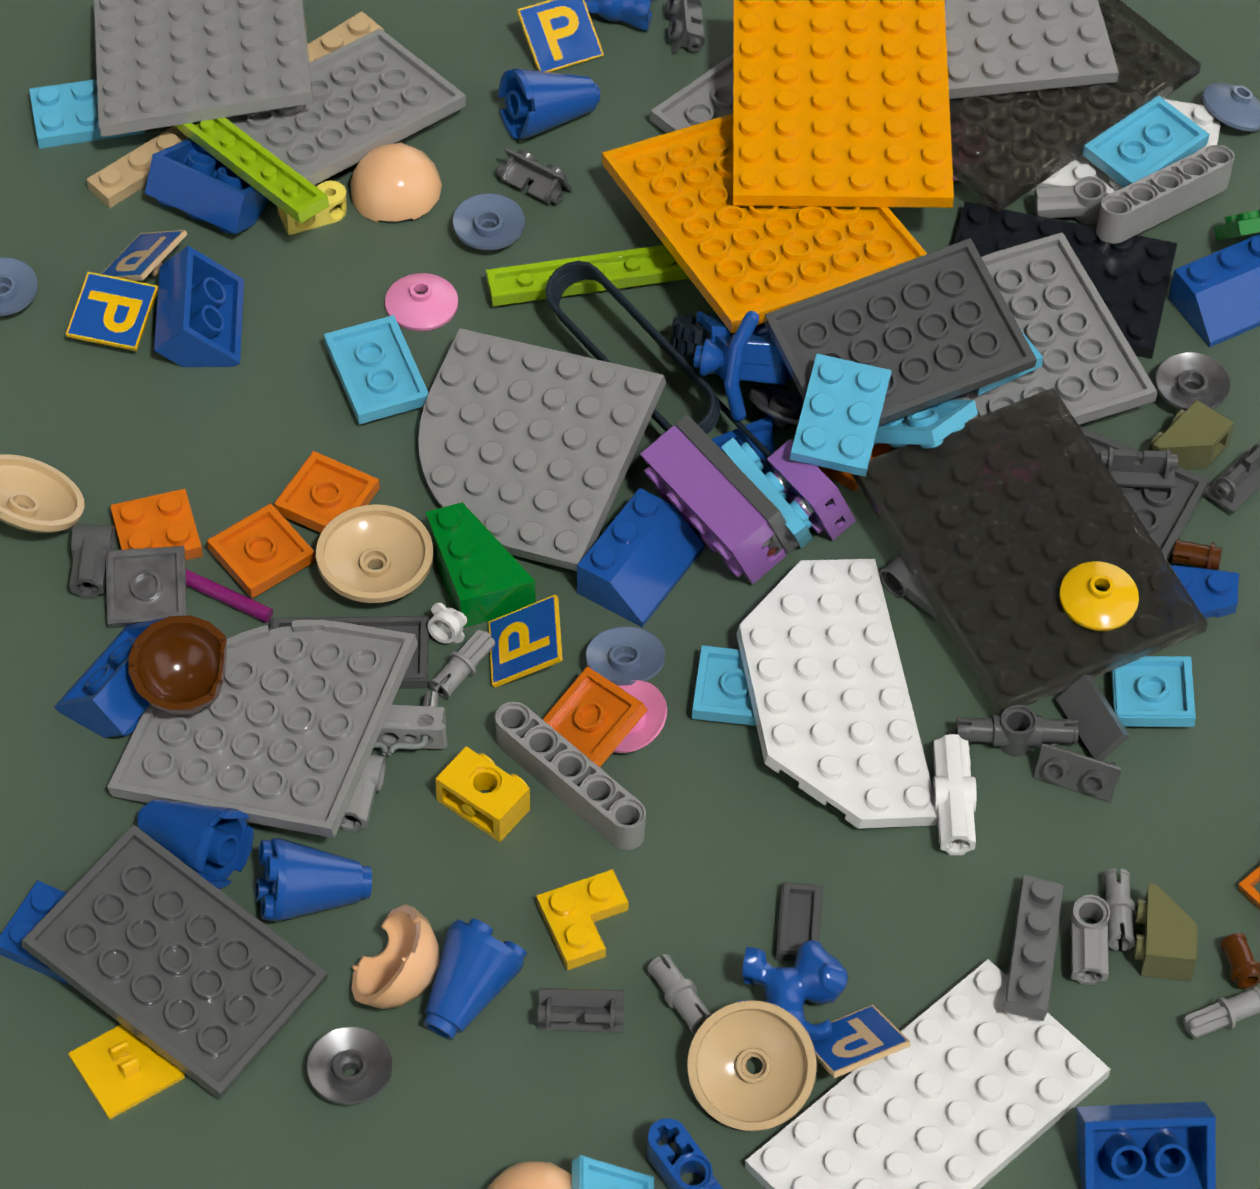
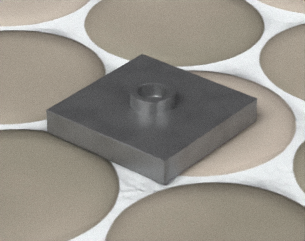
(145, 585)

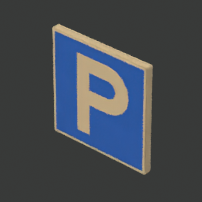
(144, 255)
(858, 1041)

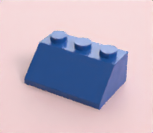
(203, 187)
(1220, 292)
(199, 312)
(638, 558)
(105, 694)
(1147, 1146)

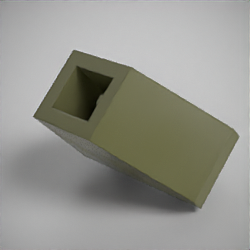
(1196, 436)
(1167, 937)

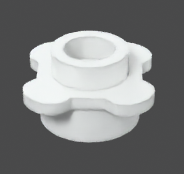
(446, 624)

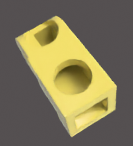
(335, 212)

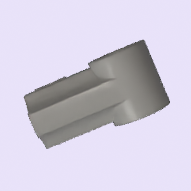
(1075, 201)
(361, 804)
(1089, 941)

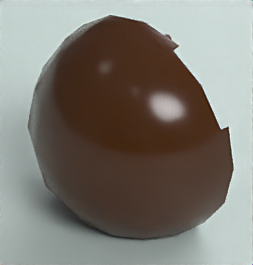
(179, 664)

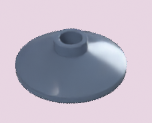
(1233, 105)
(488, 221)
(17, 285)
(625, 655)

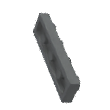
(1033, 948)

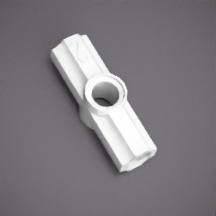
(954, 794)

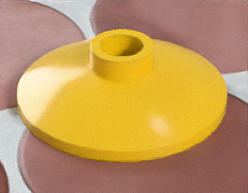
(1096, 608)

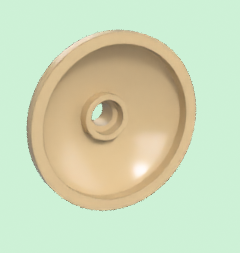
(37, 496)
(374, 539)
(721, 1073)

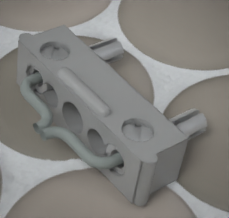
(414, 727)

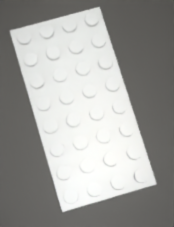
(944, 1108)

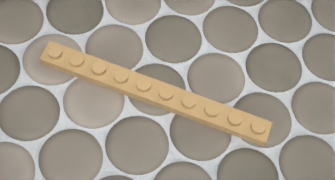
(132, 170)

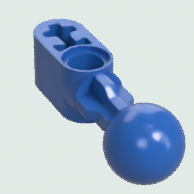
(686, 1151)

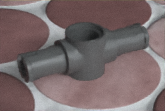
(1032, 728)

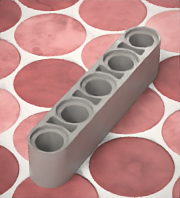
(1164, 193)
(574, 791)

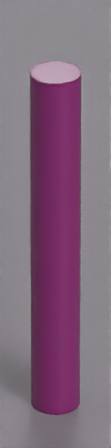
(228, 596)

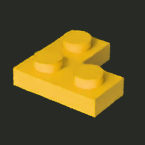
(572, 913)

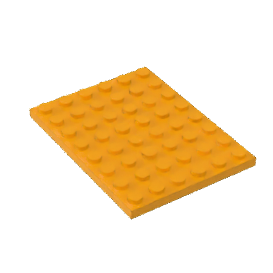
(841, 104)
(748, 254)

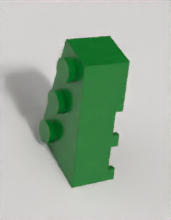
(476, 567)

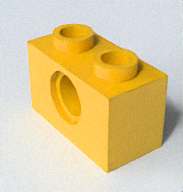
(492, 812)

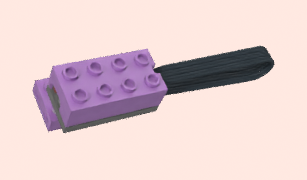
(703, 479)

